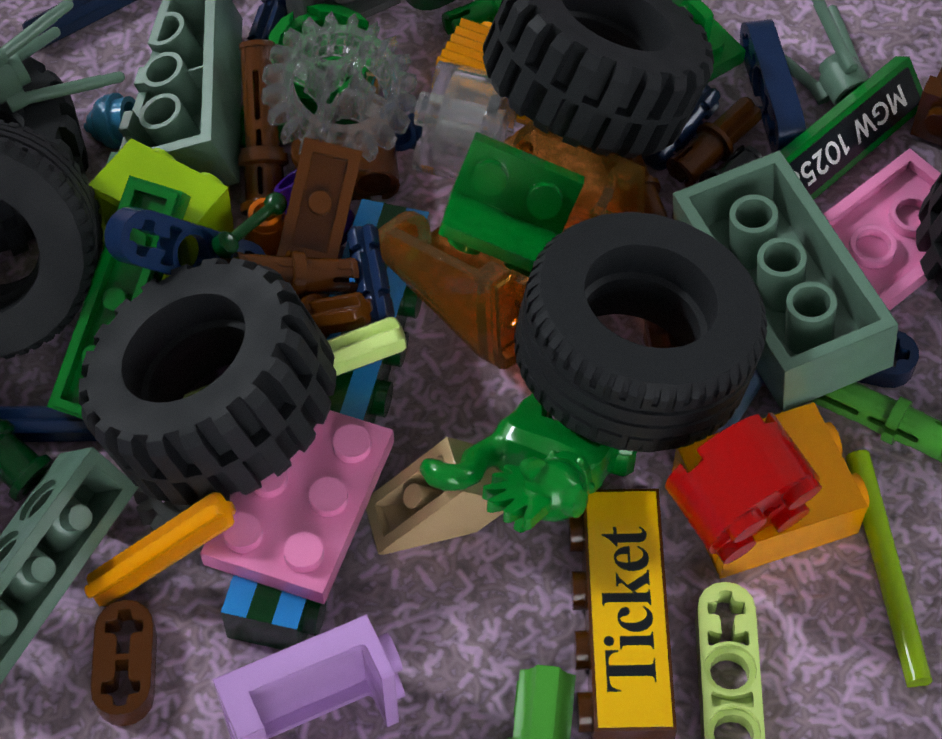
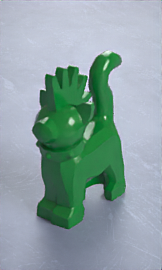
(540, 464)

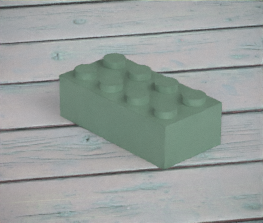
(818, 304)

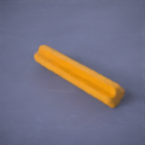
(160, 549)

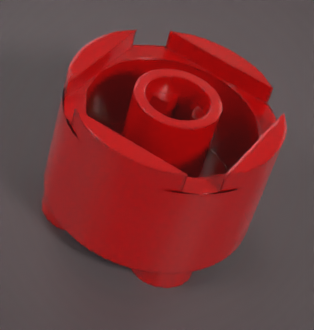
(744, 484)

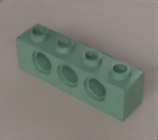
(53, 541)

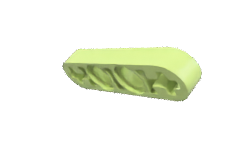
(718, 703)

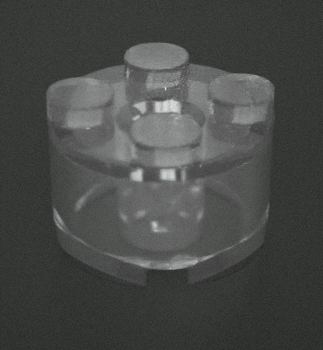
(452, 114)

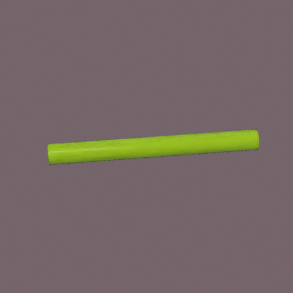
(891, 576)

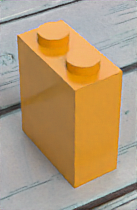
(834, 510)

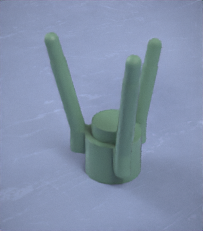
(26, 43)
(840, 71)

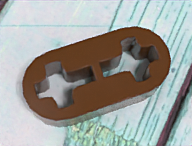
(109, 661)

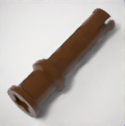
(263, 156)

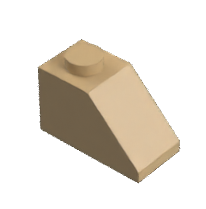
(414, 514)

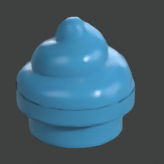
(105, 118)

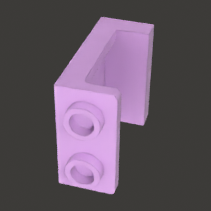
(312, 681)

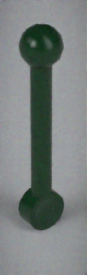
(226, 242)

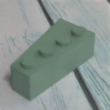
(191, 88)

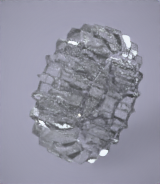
(303, 62)

